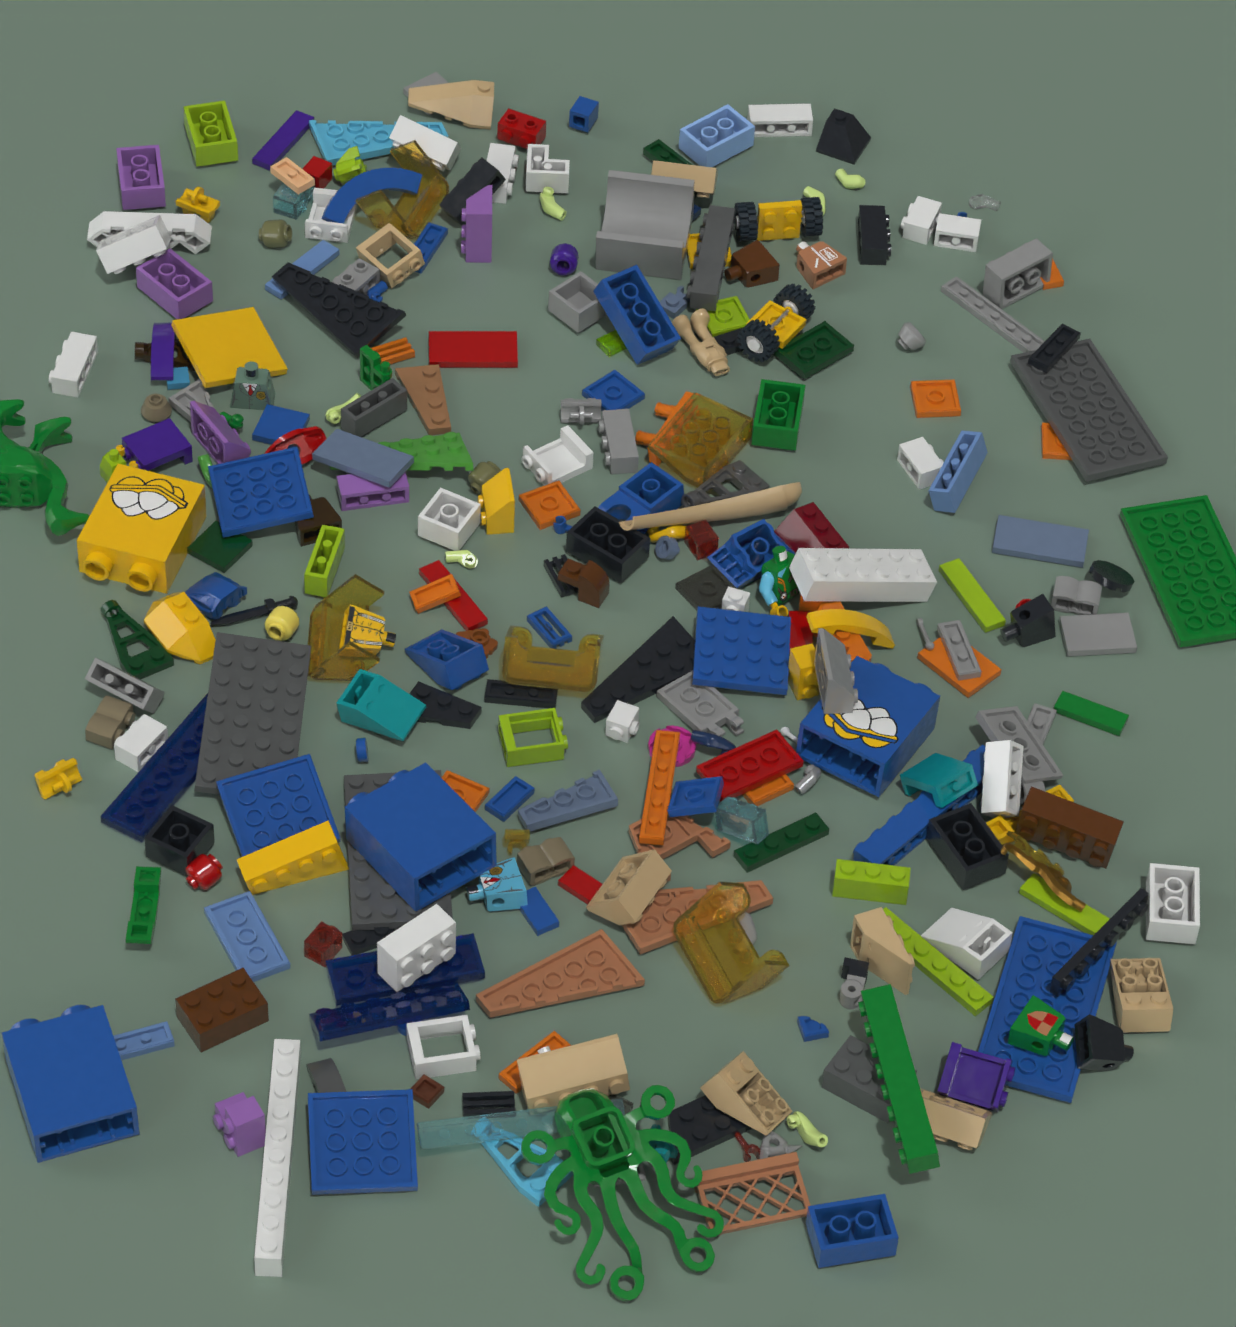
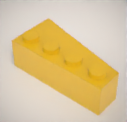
(293, 860)

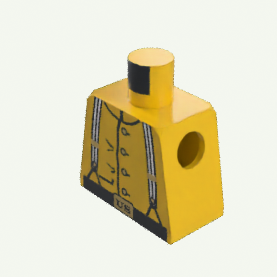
(365, 630)

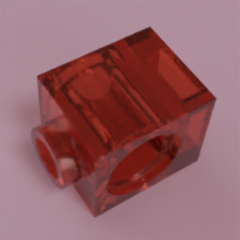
(701, 539)
(323, 943)

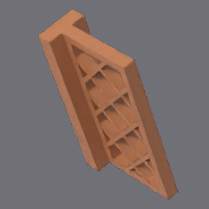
(752, 1172)

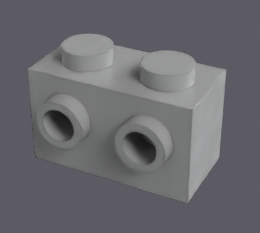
(359, 276)

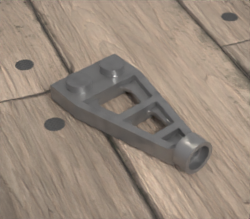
(737, 473)

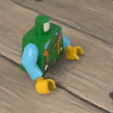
(777, 581)

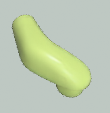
(811, 192)
(550, 206)
(334, 413)
(806, 1129)

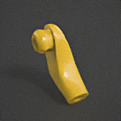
(674, 531)

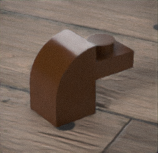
(590, 580)

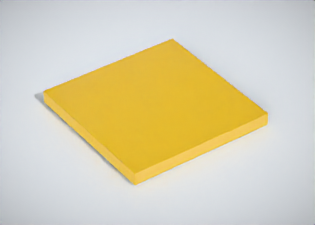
(225, 342)

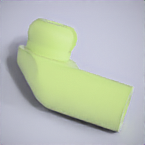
(850, 181)
(463, 557)

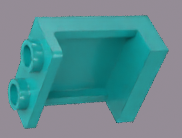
(941, 776)

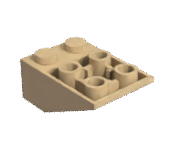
(878, 943)
(1141, 995)
(746, 1095)

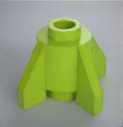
(349, 166)

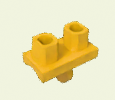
(198, 203)
(58, 778)

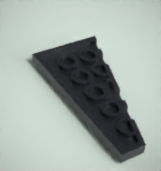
(652, 666)

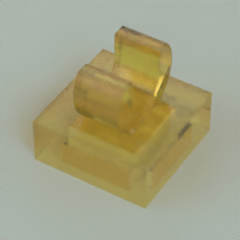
(516, 836)

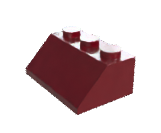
(809, 529)

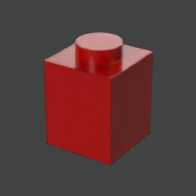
(320, 170)

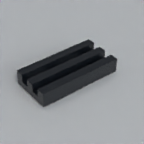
(558, 564)
(488, 1101)

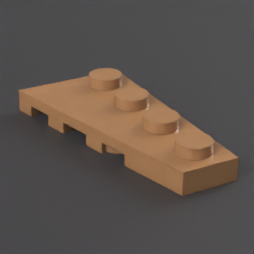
(427, 396)

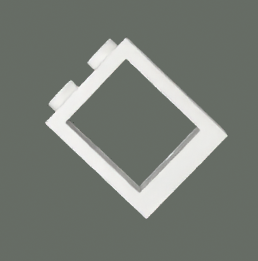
(442, 1064)

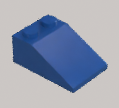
(449, 658)

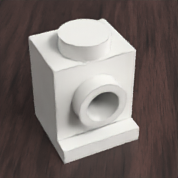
(736, 600)

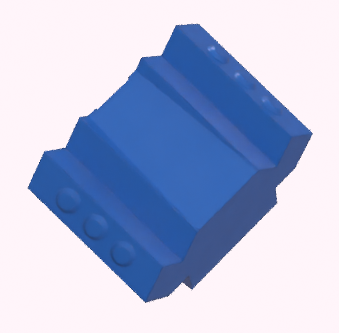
(746, 552)

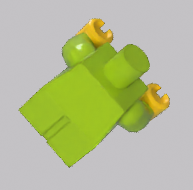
(110, 461)

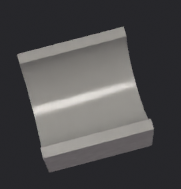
(646, 224)

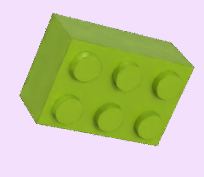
(210, 133)

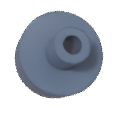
(667, 547)

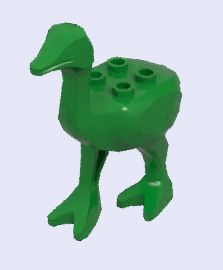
(31, 477)

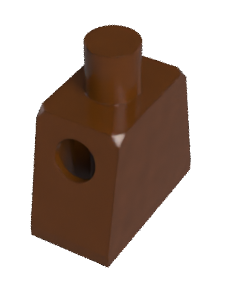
(753, 266)

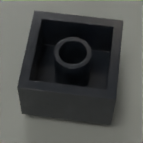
(179, 839)

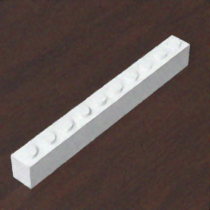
(277, 1158)

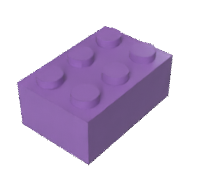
(141, 177)
(174, 284)

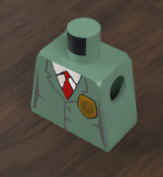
(252, 388)

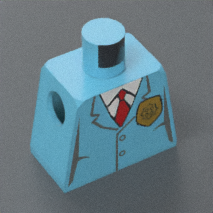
(500, 887)

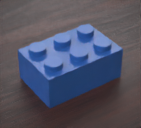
(851, 1230)

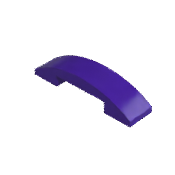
(162, 352)

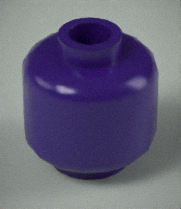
(564, 259)

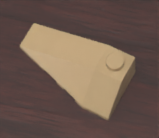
(464, 101)

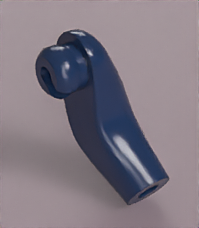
(712, 740)

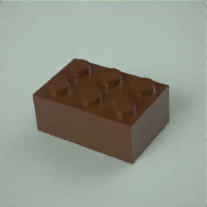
(222, 1009)

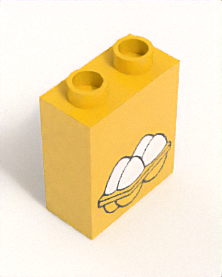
(141, 529)

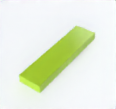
(972, 595)
(1038, 891)

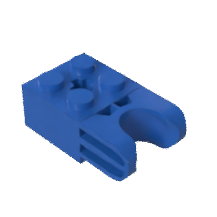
(645, 493)

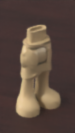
(708, 352)

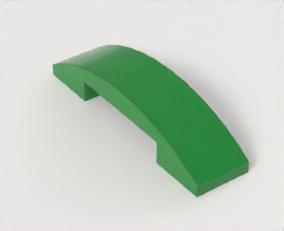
(144, 905)

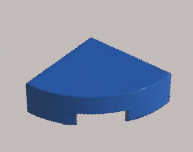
(811, 1029)

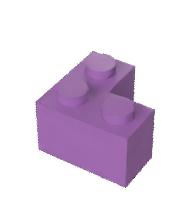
(241, 1123)

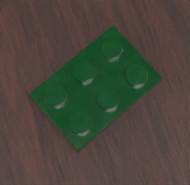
(815, 350)

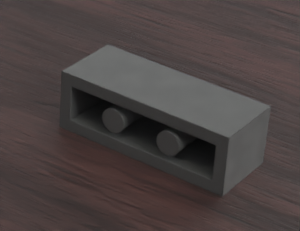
(374, 408)

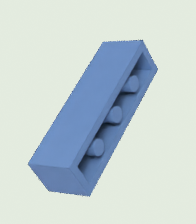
(958, 471)

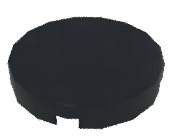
(1111, 576)

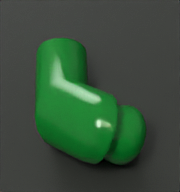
(234, 421)

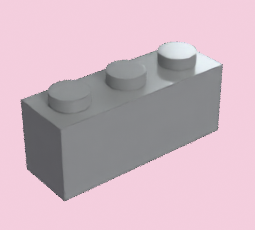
(618, 441)
(124, 685)

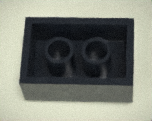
(606, 543)
(967, 846)

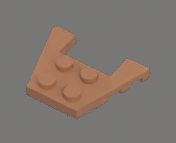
(680, 833)

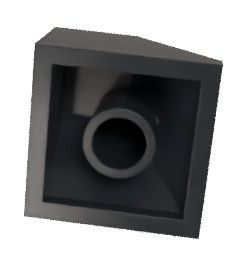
(843, 137)

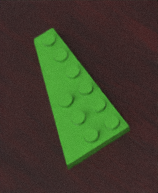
(434, 451)

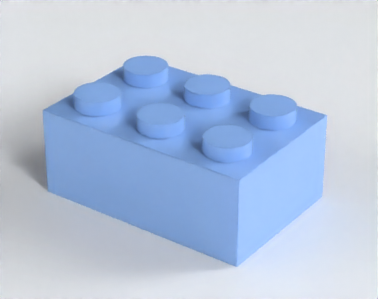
(716, 137)

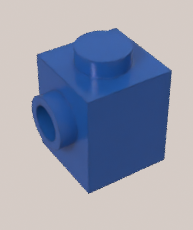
(583, 114)

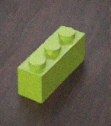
(324, 561)
(871, 882)

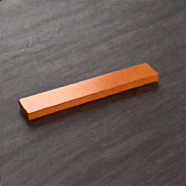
(659, 787)

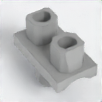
(580, 410)

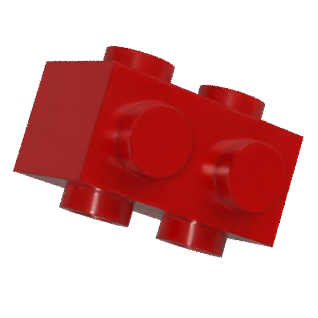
(521, 129)

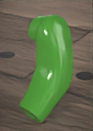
(204, 462)

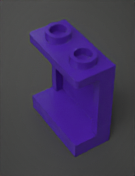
(157, 445)
(976, 1078)

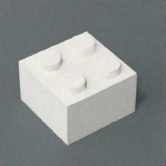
(449, 519)

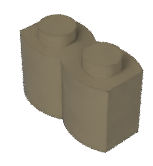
(109, 721)
(545, 860)

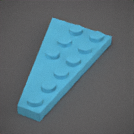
(369, 136)

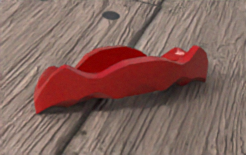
(305, 439)

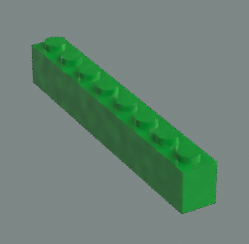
(899, 1079)

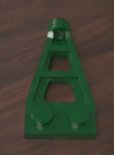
(144, 663)

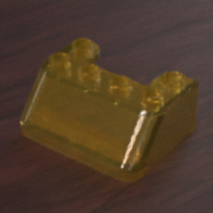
(720, 947)

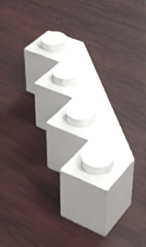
(183, 228)

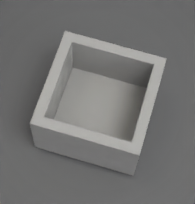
(576, 302)

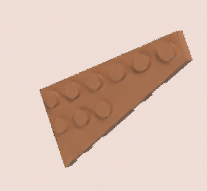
(658, 918)
(576, 972)

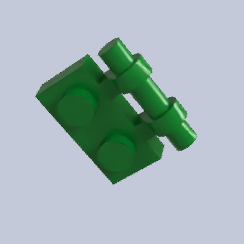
(372, 371)

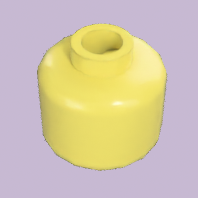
(281, 623)

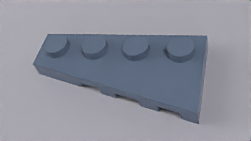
(577, 801)

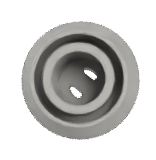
(910, 337)

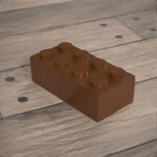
(1068, 827)

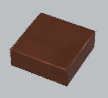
(427, 1091)

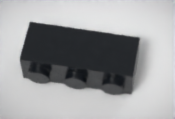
(477, 178)
(873, 235)

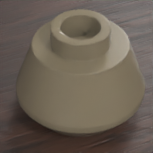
(156, 408)

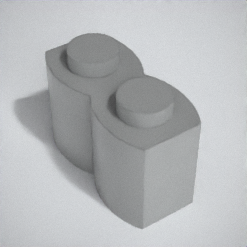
(1076, 596)

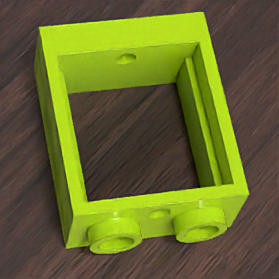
(527, 722)

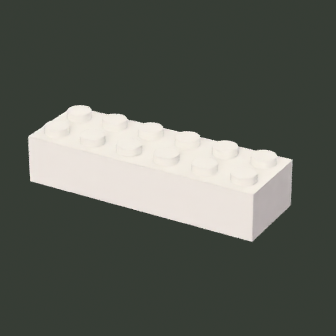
(862, 575)

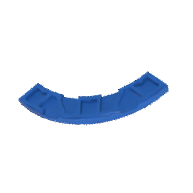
(366, 183)

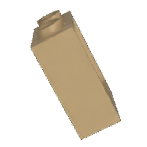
(382, 241)

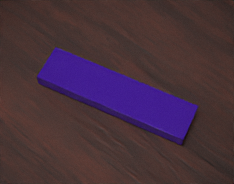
(282, 140)

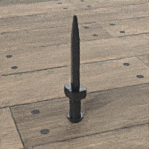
(269, 605)

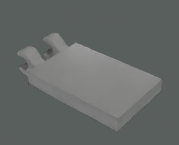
(701, 706)

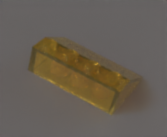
(701, 439)

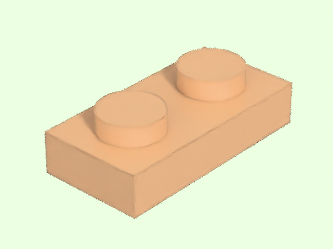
(292, 175)

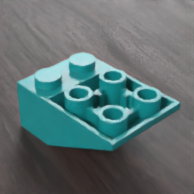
(379, 706)

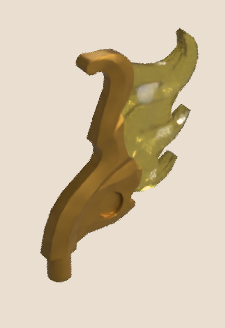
(1040, 863)

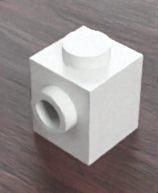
(622, 721)

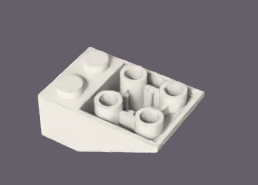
(969, 940)

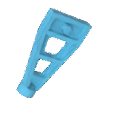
(533, 1186)

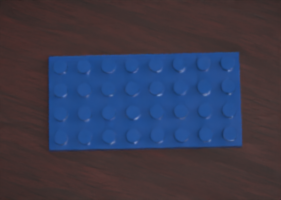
(1032, 961)

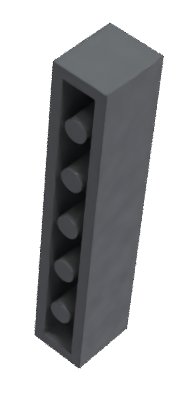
(712, 258)

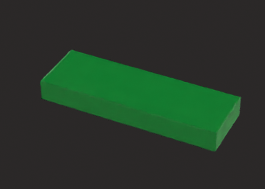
(1091, 713)

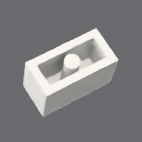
(921, 220)
(957, 232)
(919, 462)
(140, 742)

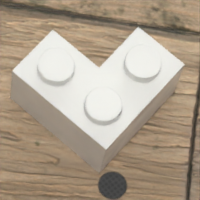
(545, 172)

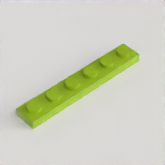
(941, 969)

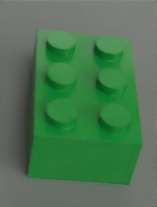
(778, 414)

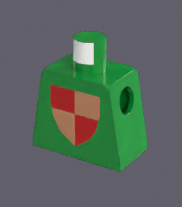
(1039, 1028)

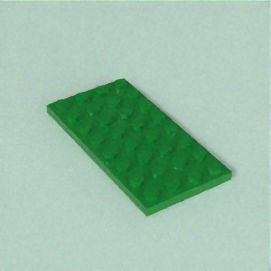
(1187, 566)

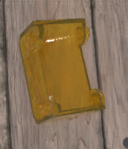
(550, 666)

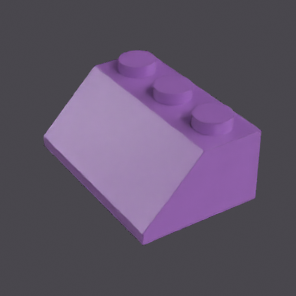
(478, 227)
(216, 435)

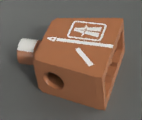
(819, 263)

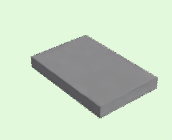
(1097, 634)

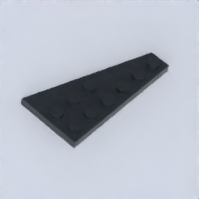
(341, 310)

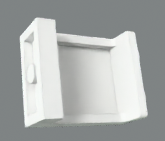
(320, 229)
(559, 459)

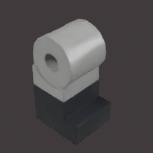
(856, 974)

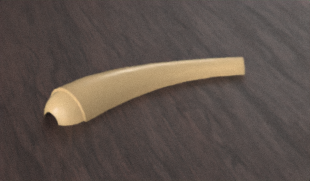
(742, 506)

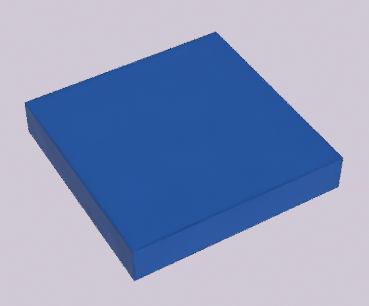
(614, 391)
(278, 421)
(695, 796)

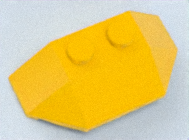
(181, 628)

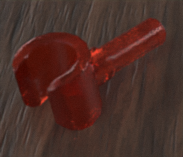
(747, 1148)

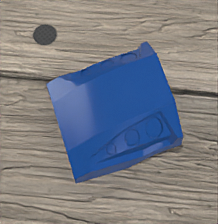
(215, 594)

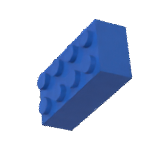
(636, 314)

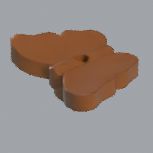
(482, 637)

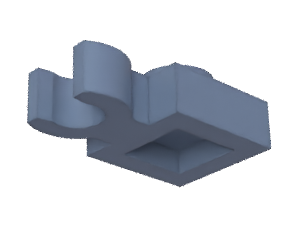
(675, 304)

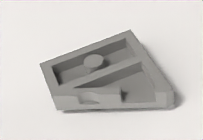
(193, 392)

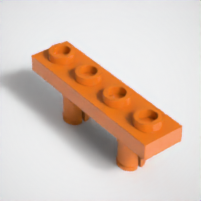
(662, 410)

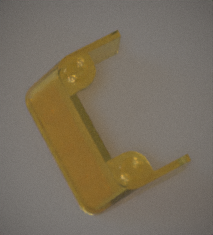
(411, 211)
(325, 628)

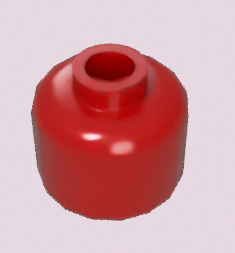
(203, 872)

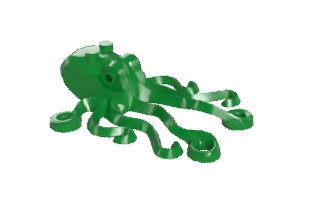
(610, 1147)

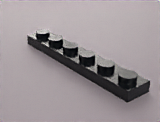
(1096, 945)

